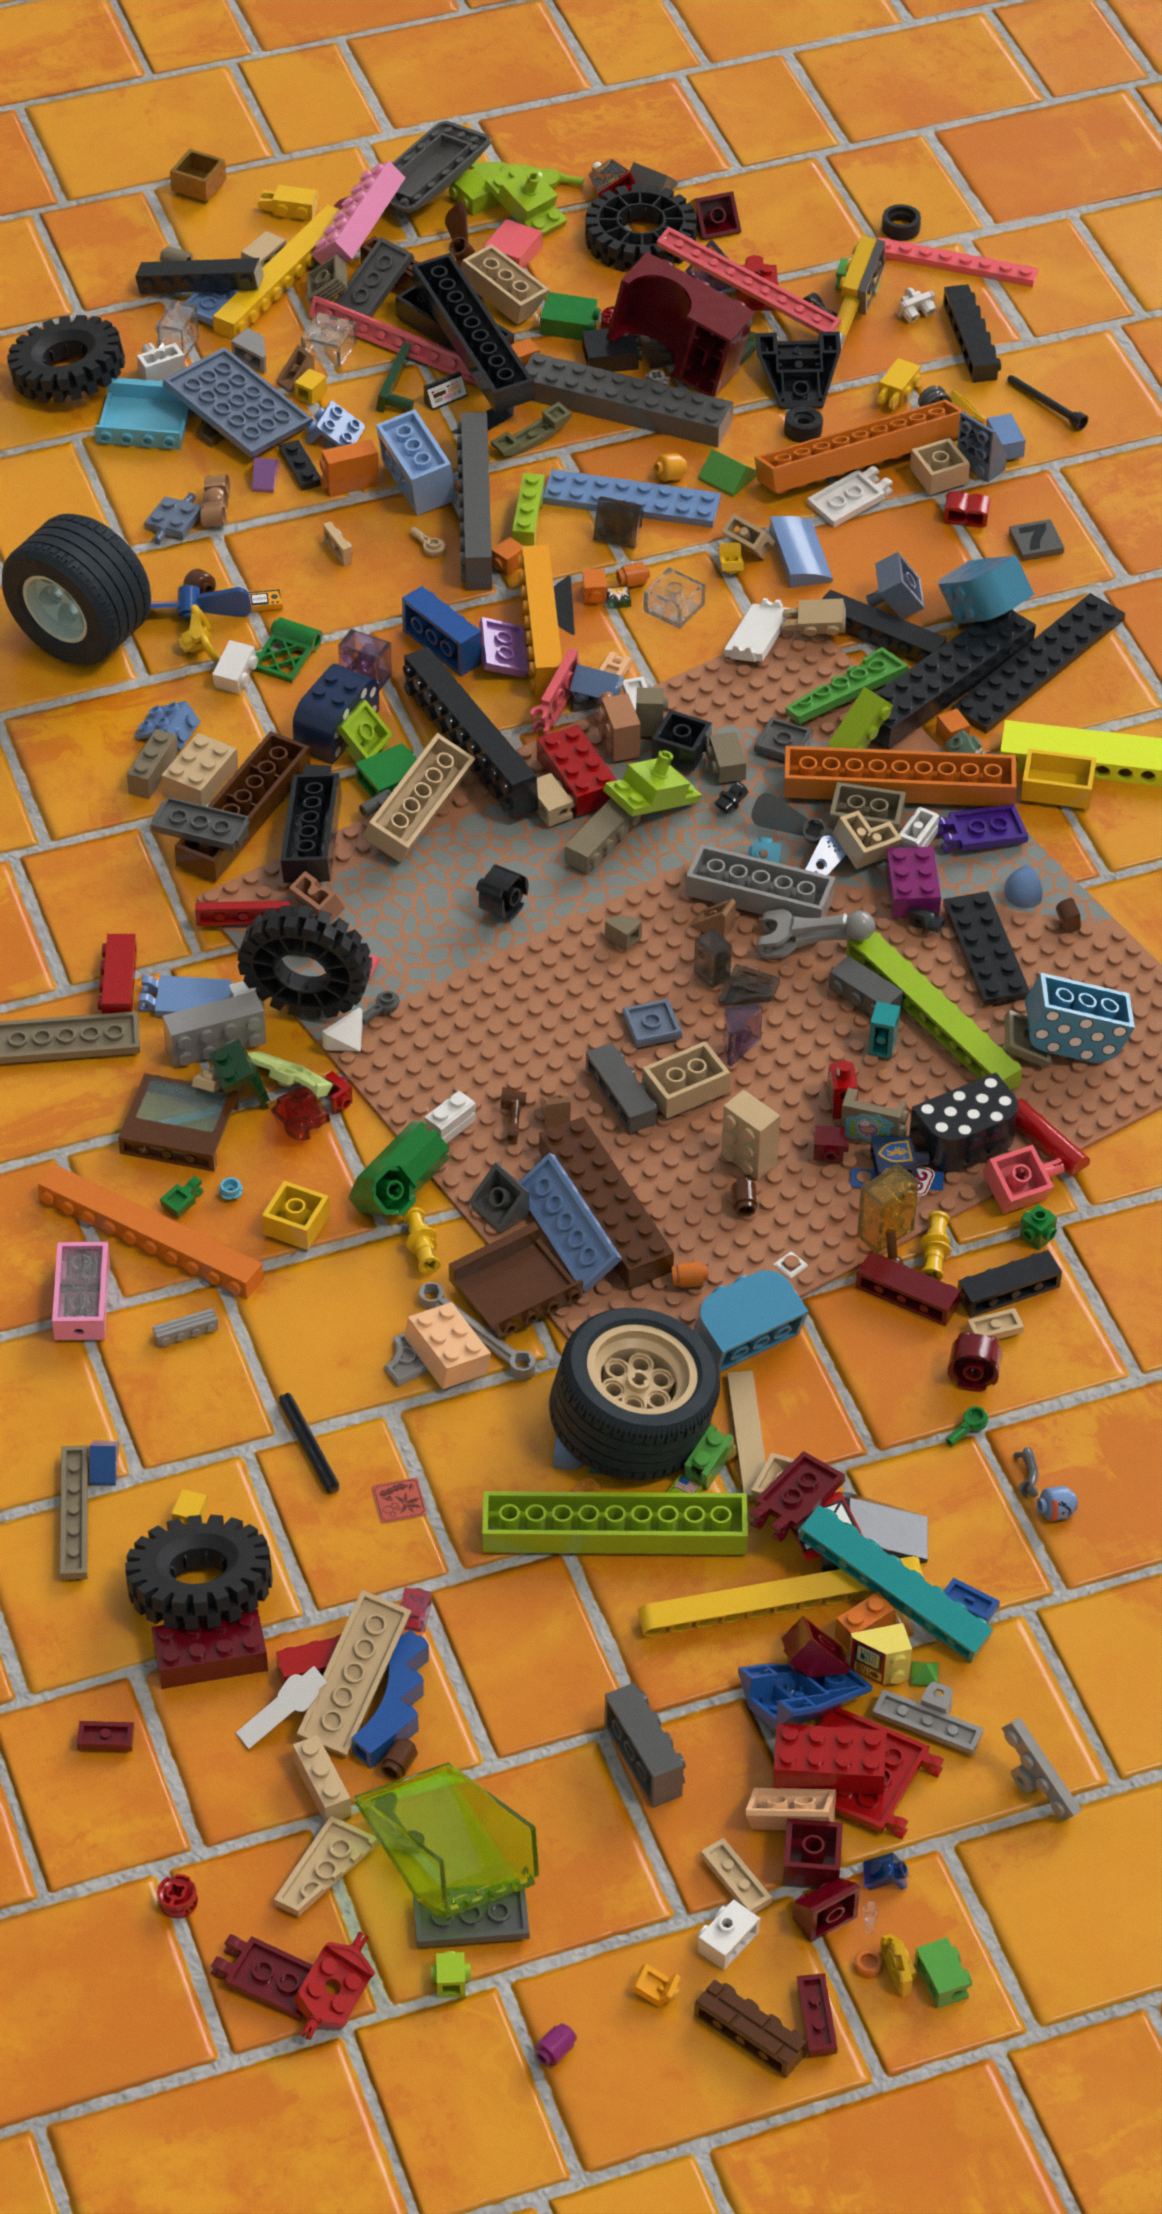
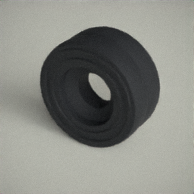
(803, 424)

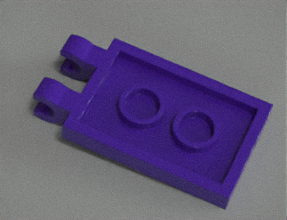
(982, 828)

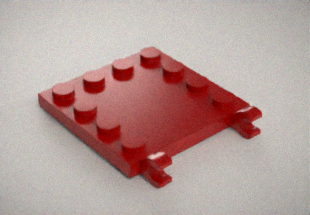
(902, 1764)

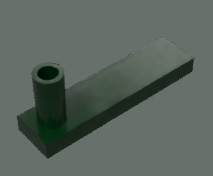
(386, 394)

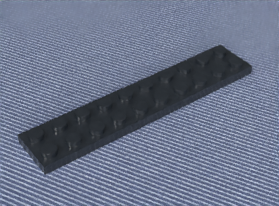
(1038, 662)

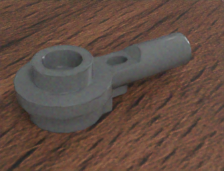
(385, 1003)

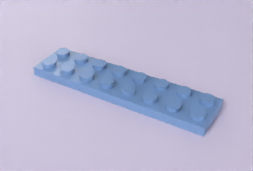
(657, 500)

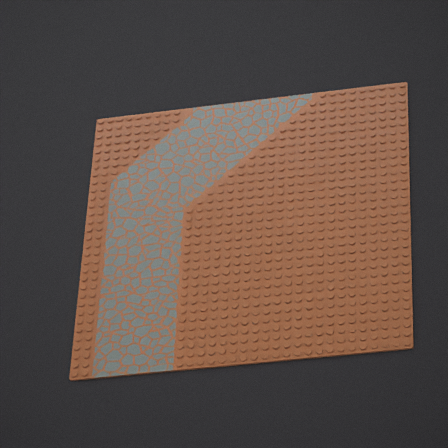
(531, 994)

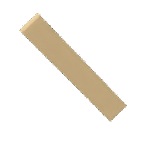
(746, 1428)

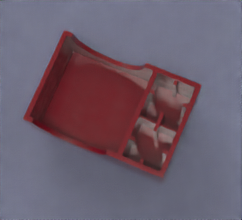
(687, 316)

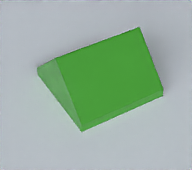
(726, 473)

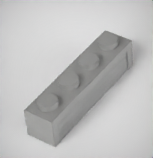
(185, 1327)

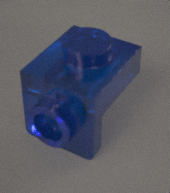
(885, 1871)

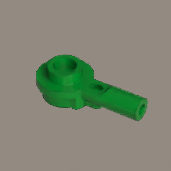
(973, 1419)

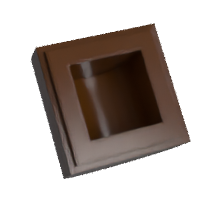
(1069, 915)

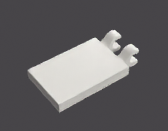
(850, 496)

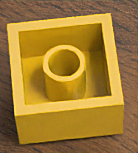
(296, 1215)

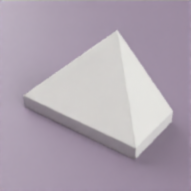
(345, 1033)

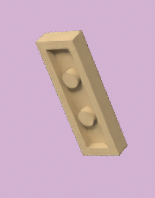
(736, 1876)

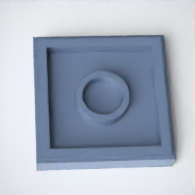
(652, 1023)

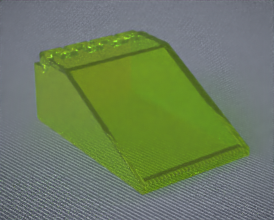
(451, 1839)

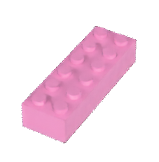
(359, 213)

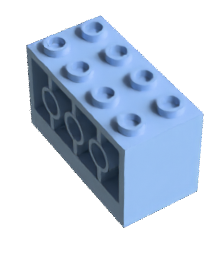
(416, 462)

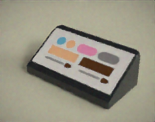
(445, 391)

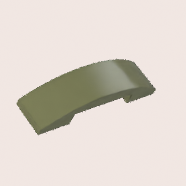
(535, 434)

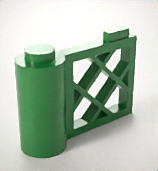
(293, 638)

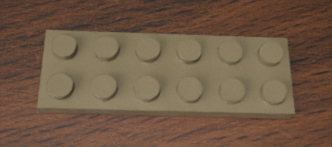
(69, 1037)

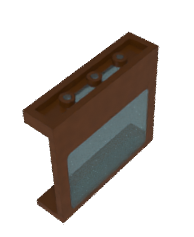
(176, 1122)

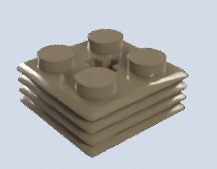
(327, 279)

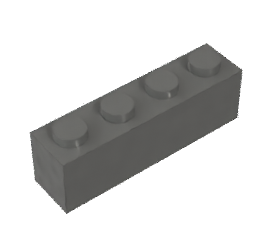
(621, 1087)

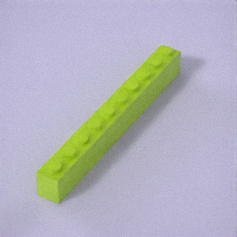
(936, 1012)

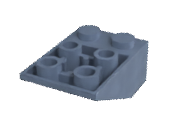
(981, 448)

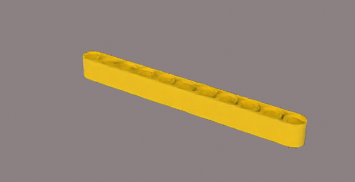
(755, 1601)

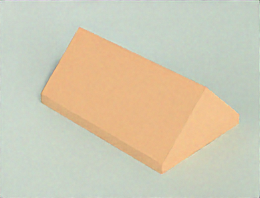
(772, 1806)

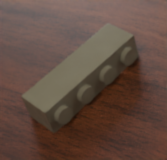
(598, 836)

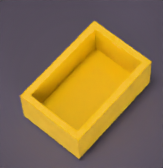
(1058, 778)

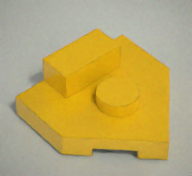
(898, 1963)

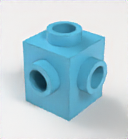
(773, 849)

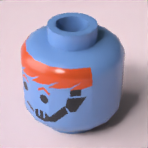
(1057, 1503)

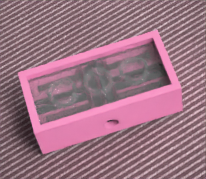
(81, 1291)

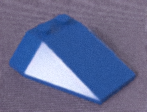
(791, 1697)

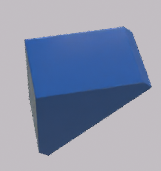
(104, 1463)

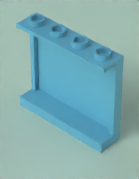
(142, 415)

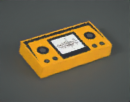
(266, 600)

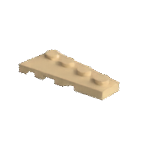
(326, 1861)

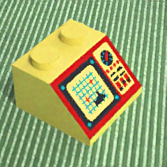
(881, 1654)

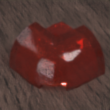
(299, 1113)

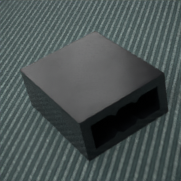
(610, 356)

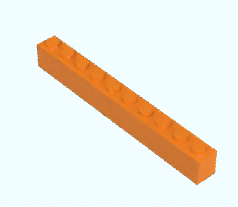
(150, 1231)

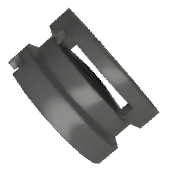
(932, 395)

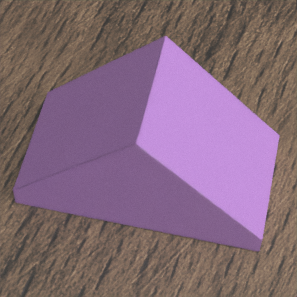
(265, 474)

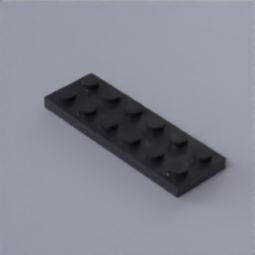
(986, 948)

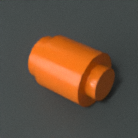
(632, 575)
(689, 1274)

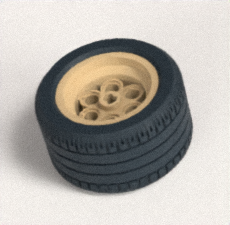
(634, 1393)

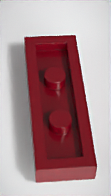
(816, 2015)

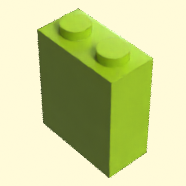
(471, 190)

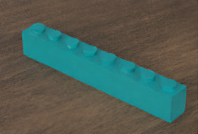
(896, 1583)

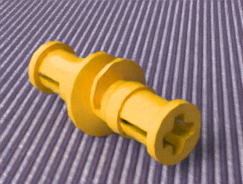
(421, 1240)
(935, 1244)

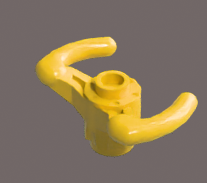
(198, 635)

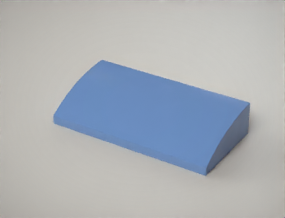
(799, 551)

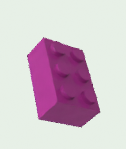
(912, 880)

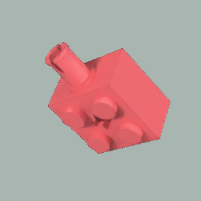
(1020, 1178)

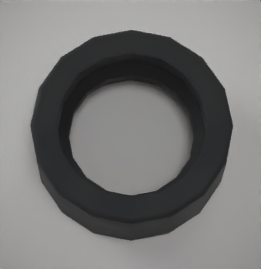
(898, 231)

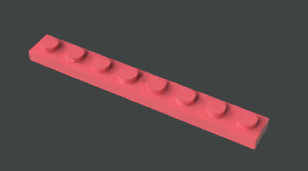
(960, 262)

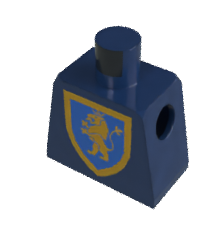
(889, 1151)

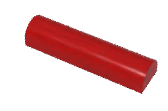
(1050, 1139)

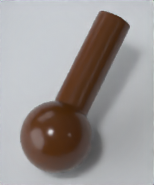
(892, 1246)

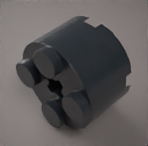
(502, 892)

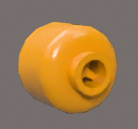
(670, 467)

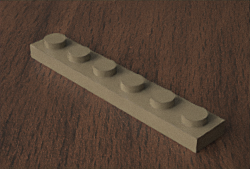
(74, 1513)

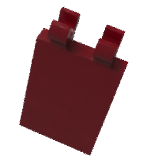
(796, 1494)
(263, 1974)

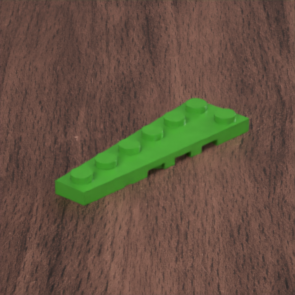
(874, 672)

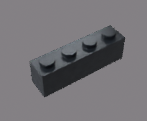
(1009, 1283)

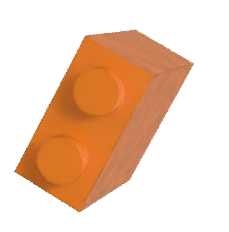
(349, 468)

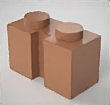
(312, 894)

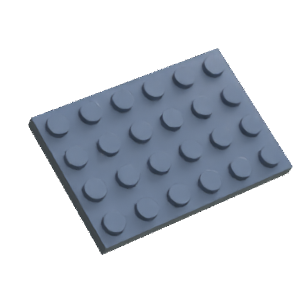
(237, 402)

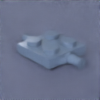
(173, 517)

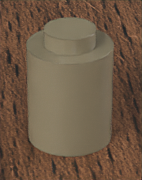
(175, 254)

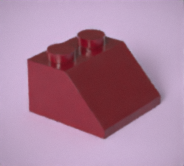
(716, 215)
(813, 1651)
(826, 1908)

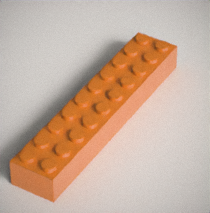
(857, 447)
(921, 774)

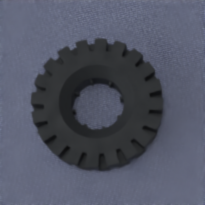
(624, 247)
(34, 354)
(329, 944)
(166, 1554)

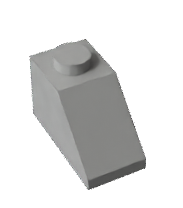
(250, 349)

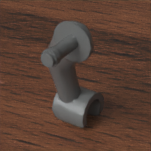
(1028, 1486)

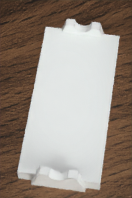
(757, 632)

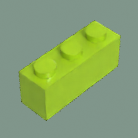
(861, 721)

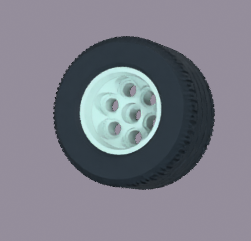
(76, 589)

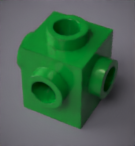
(1038, 1227)

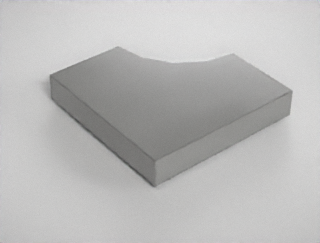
(405, 1364)

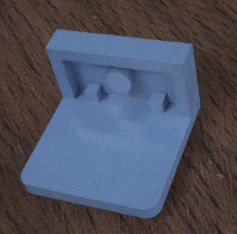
(335, 425)
(171, 718)

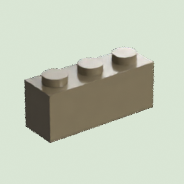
(151, 763)

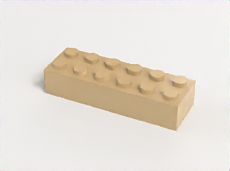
(418, 797)

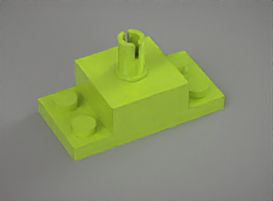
(527, 198)
(652, 787)

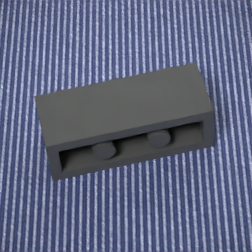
(863, 986)

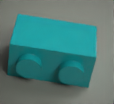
(884, 1030)

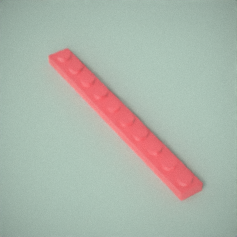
(747, 282)
(393, 338)

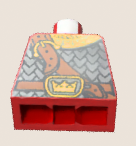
(610, 175)
(839, 1079)

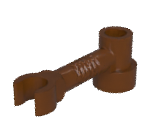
(513, 1100)

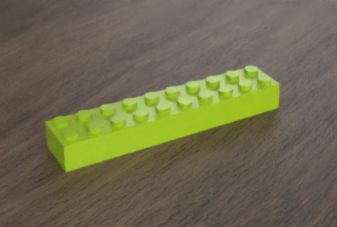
(615, 1522)

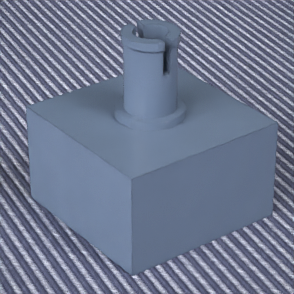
(897, 586)

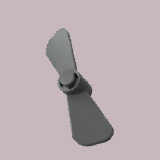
(776, 815)

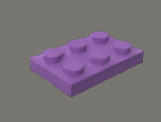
(503, 647)

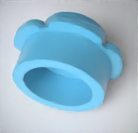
(230, 1188)

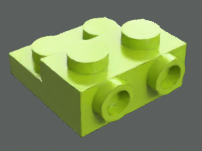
(364, 732)

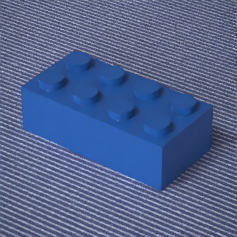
(442, 630)

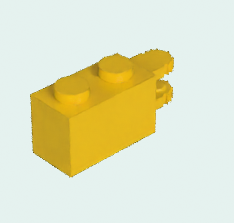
(290, 202)
(899, 383)

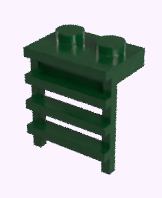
(236, 1069)

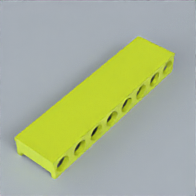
(1111, 749)

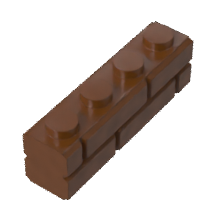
(750, 2027)

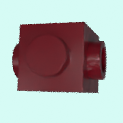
(830, 1143)

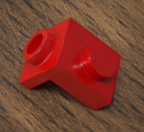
(340, 1092)

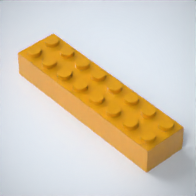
(540, 617)

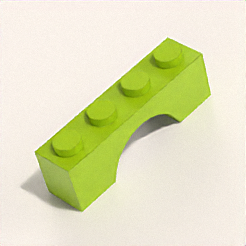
(528, 508)

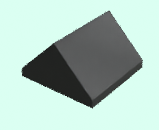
(647, 176)
(501, 1199)

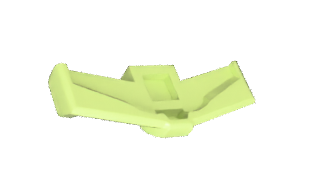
(290, 1073)

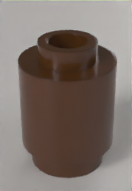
(744, 1197)
(399, 1758)

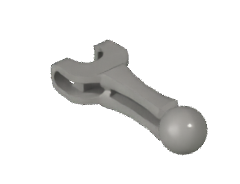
(794, 932)

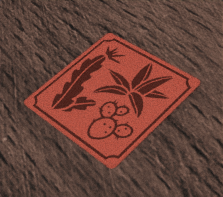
(399, 1500)

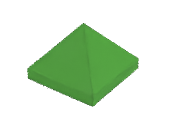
(923, 1673)

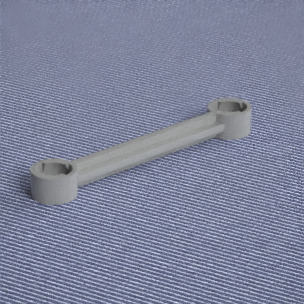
(496, 1345)

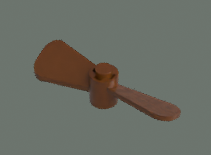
(458, 229)

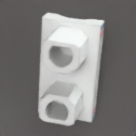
(915, 301)

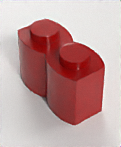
(967, 509)

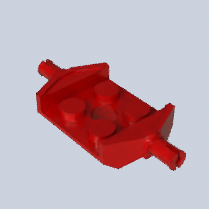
(344, 1968)

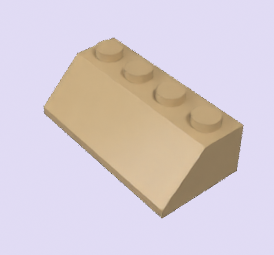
(504, 283)

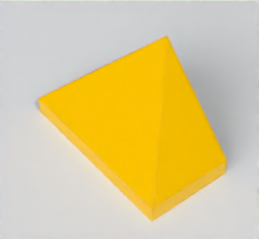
(963, 403)

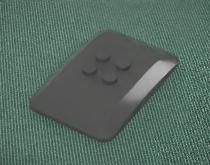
(436, 163)

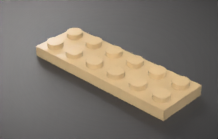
(354, 1672)

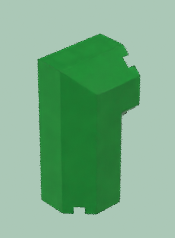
(399, 1171)

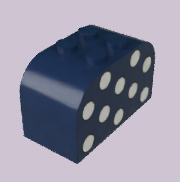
(326, 708)

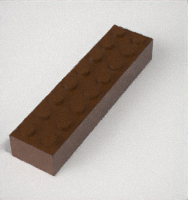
(252, 792)
(611, 1201)

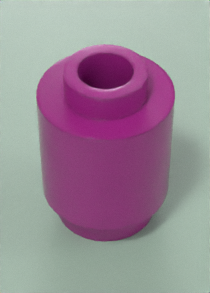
(555, 2044)

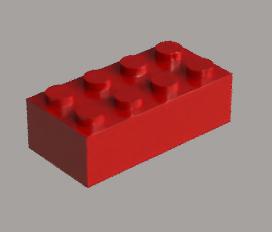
(577, 766)
(830, 1758)

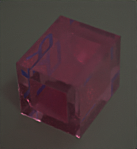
(420, 1605)

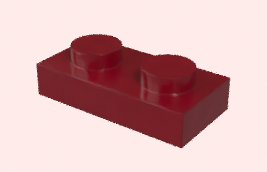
(105, 1736)

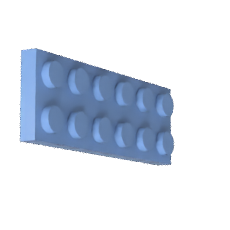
(569, 1222)

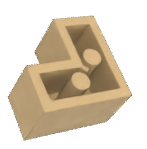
(863, 843)

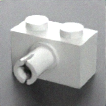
(159, 362)

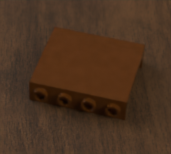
(513, 1282)

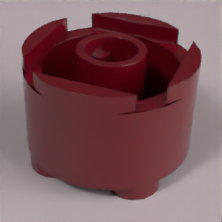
(975, 1361)

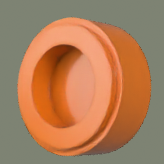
(868, 1963)

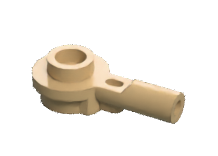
(432, 546)

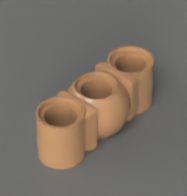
(215, 500)

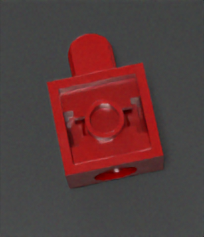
(756, 264)

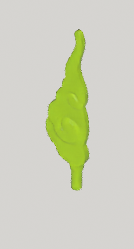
(551, 176)

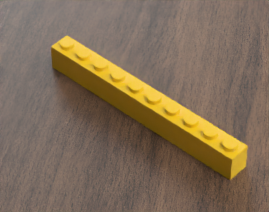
(278, 277)

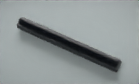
(309, 1443)

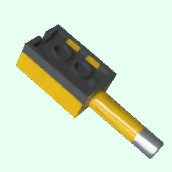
(860, 281)

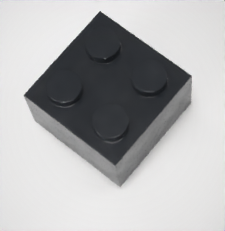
(682, 737)

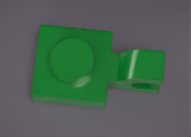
(182, 1198)

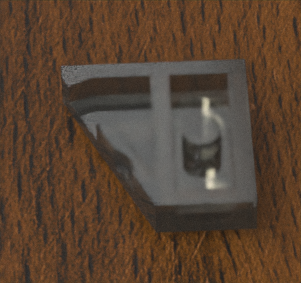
(748, 986)

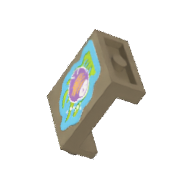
(868, 1120)

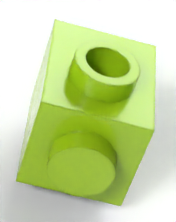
(450, 1974)

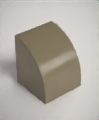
(623, 931)

